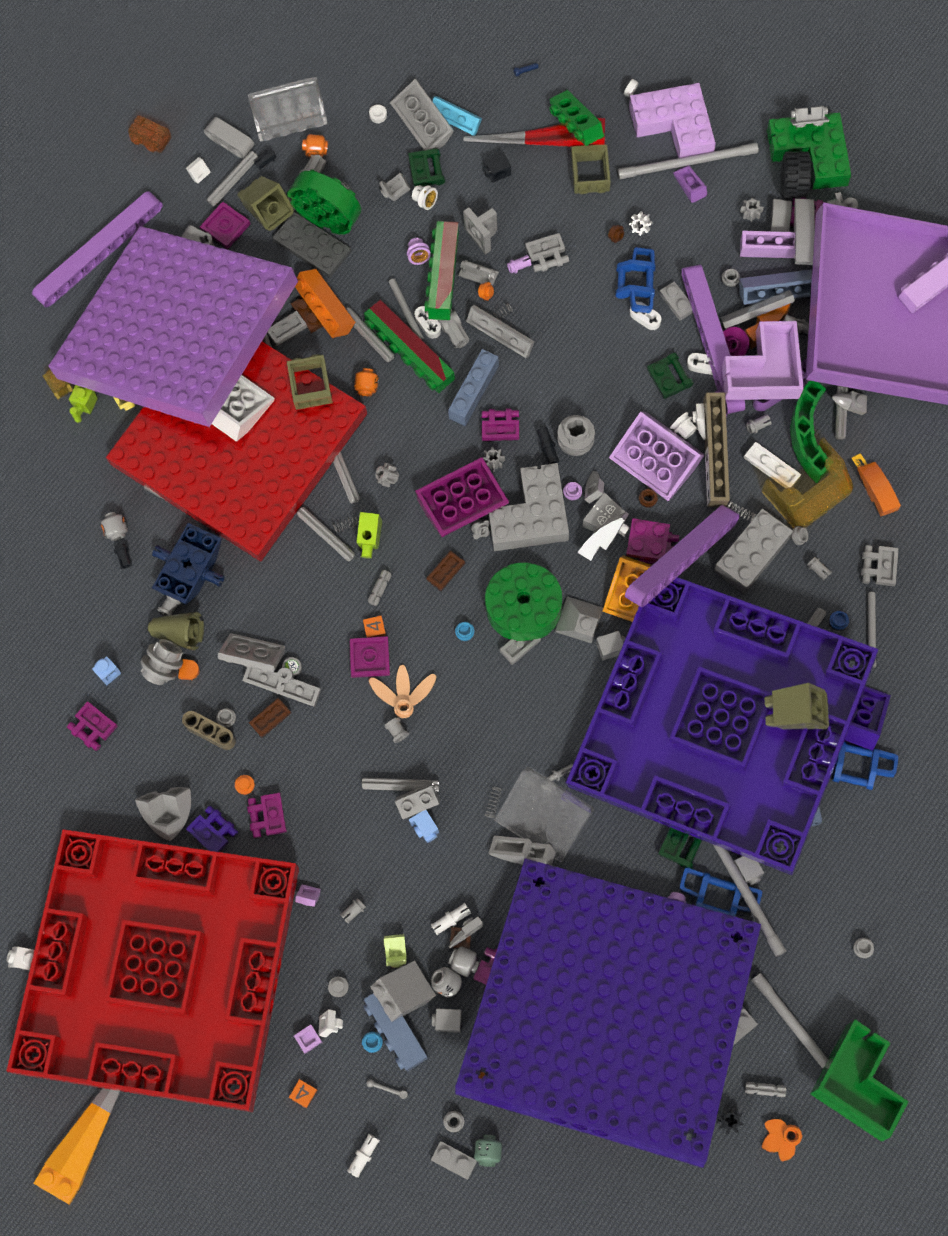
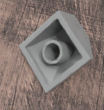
(579, 619)

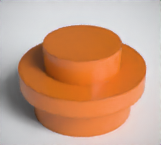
(486, 290)
(244, 784)

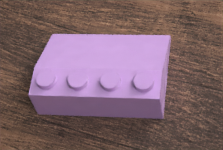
(656, 455)

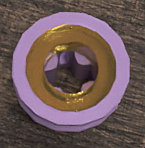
(418, 251)

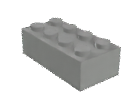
(753, 551)

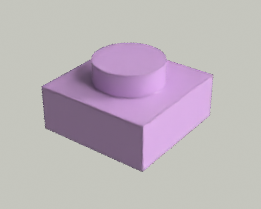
(308, 895)
(308, 1039)

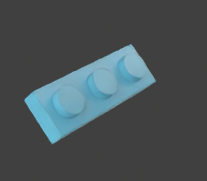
(457, 116)

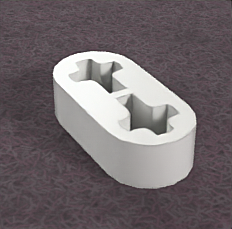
(644, 318)
(424, 324)
(702, 366)

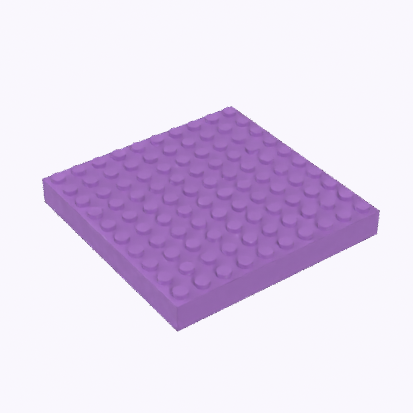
(857, 322)
(174, 325)

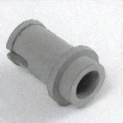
(757, 424)
(818, 567)
(354, 909)

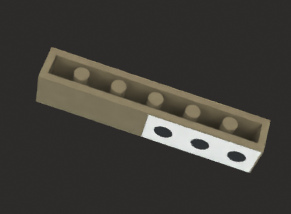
(716, 450)

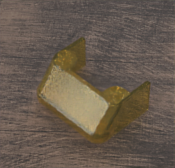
(807, 508)

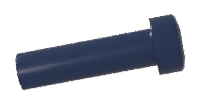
(517, 71)

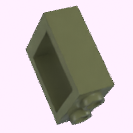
(590, 153)
(309, 399)

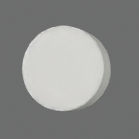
(632, 86)
(378, 113)

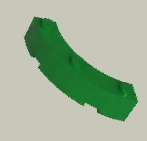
(802, 432)

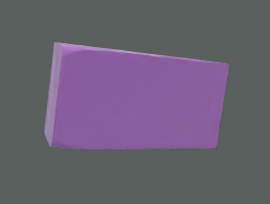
(691, 184)

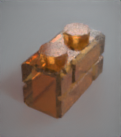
(149, 134)

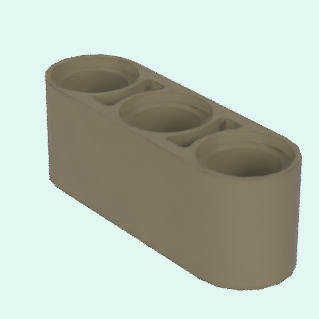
(203, 723)

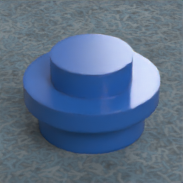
(839, 620)

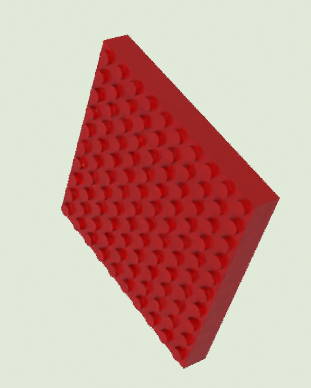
(250, 485)

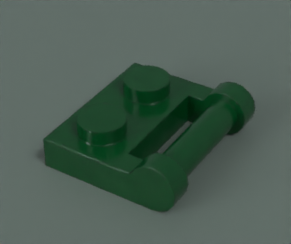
(420, 168)
(664, 378)
(673, 847)

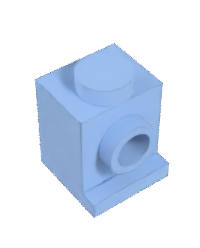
(104, 668)
(424, 826)

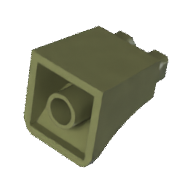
(266, 202)
(798, 707)

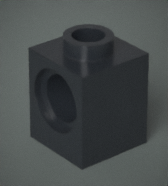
(497, 167)

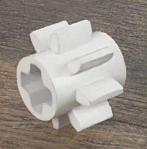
(637, 226)

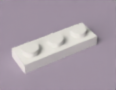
(772, 466)

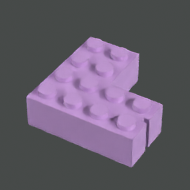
(678, 111)
(772, 373)

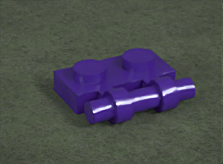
(207, 834)

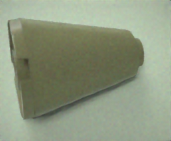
(180, 629)

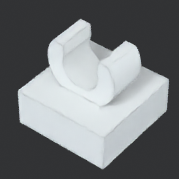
(198, 170)
(328, 1023)

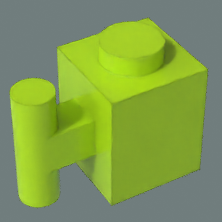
(82, 401)

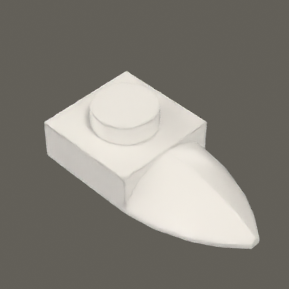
(699, 417)

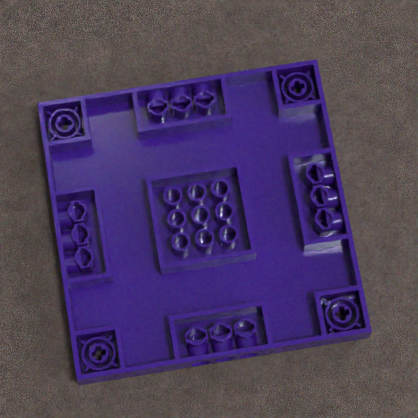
(688, 728)
(611, 1012)

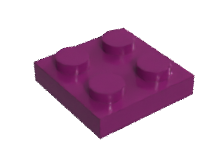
(225, 225)
(647, 539)
(369, 657)

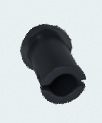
(265, 159)
(123, 556)

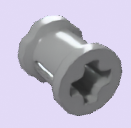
(168, 606)
(396, 730)

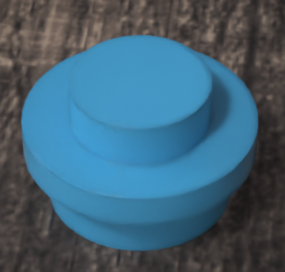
(464, 631)
(372, 1042)

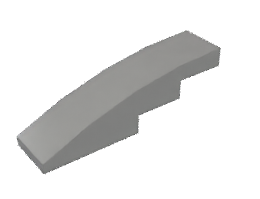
(804, 231)

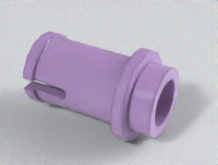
(518, 264)

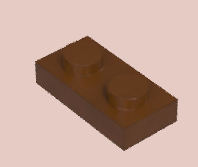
(307, 315)

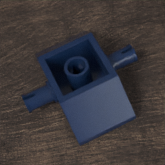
(193, 548)

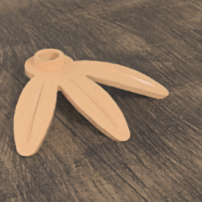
(403, 699)

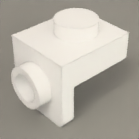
(20, 958)

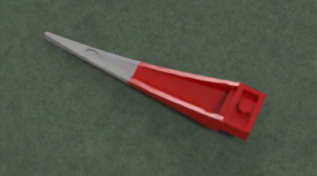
(552, 136)

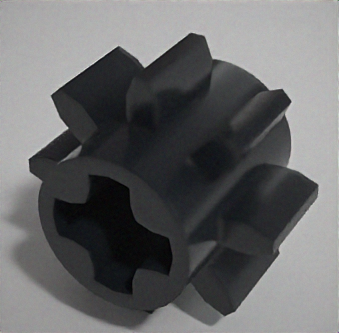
(734, 1117)

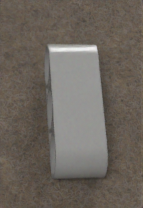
(229, 137)

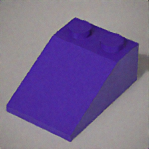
(868, 718)

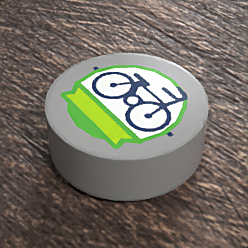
(294, 665)

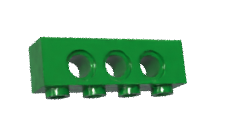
(576, 118)

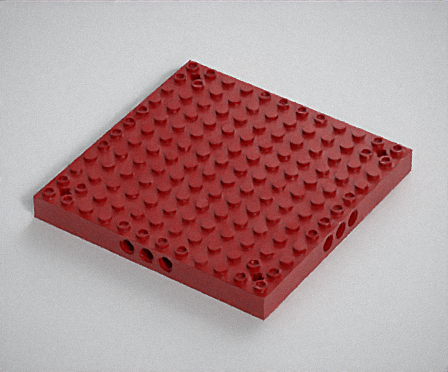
(155, 970)

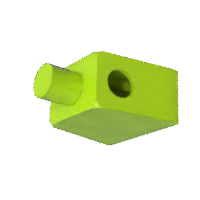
(369, 525)

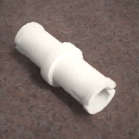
(450, 919)
(363, 1155)

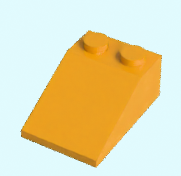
(626, 573)

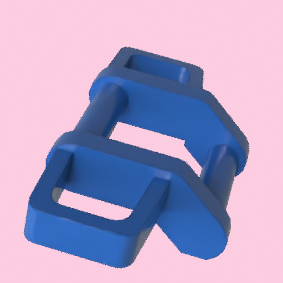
(634, 290)
(873, 770)
(707, 879)

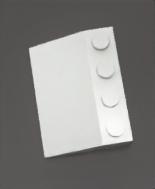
(242, 409)

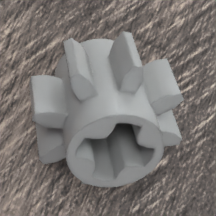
(751, 209)
(492, 454)
(387, 474)

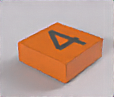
(374, 627)
(303, 1093)

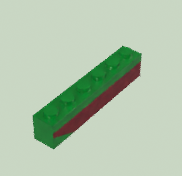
(443, 270)
(409, 346)

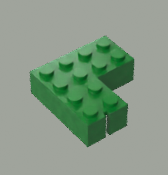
(823, 143)
(849, 1083)

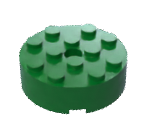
(324, 202)
(523, 584)

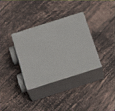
(403, 991)

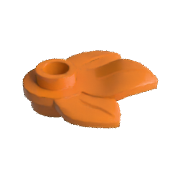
(778, 1141)

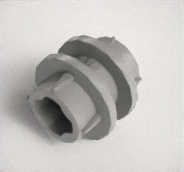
(576, 445)
(161, 662)

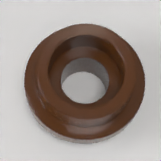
(616, 233)
(648, 493)

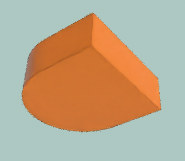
(188, 670)

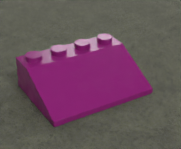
(461, 497)

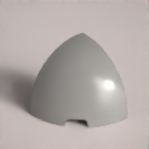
(166, 810)

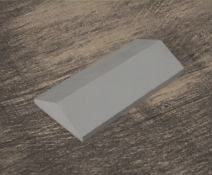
(422, 117)

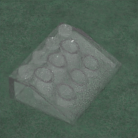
(287, 109)
(544, 812)

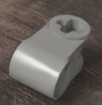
(197, 235)

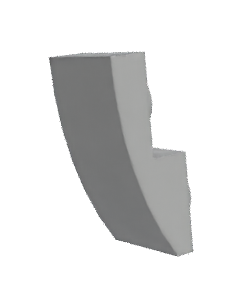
(780, 216)

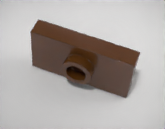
(445, 570)
(269, 717)

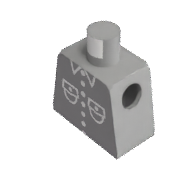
(602, 512)

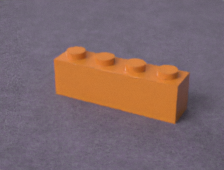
(324, 303)

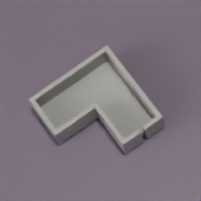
(538, 519)

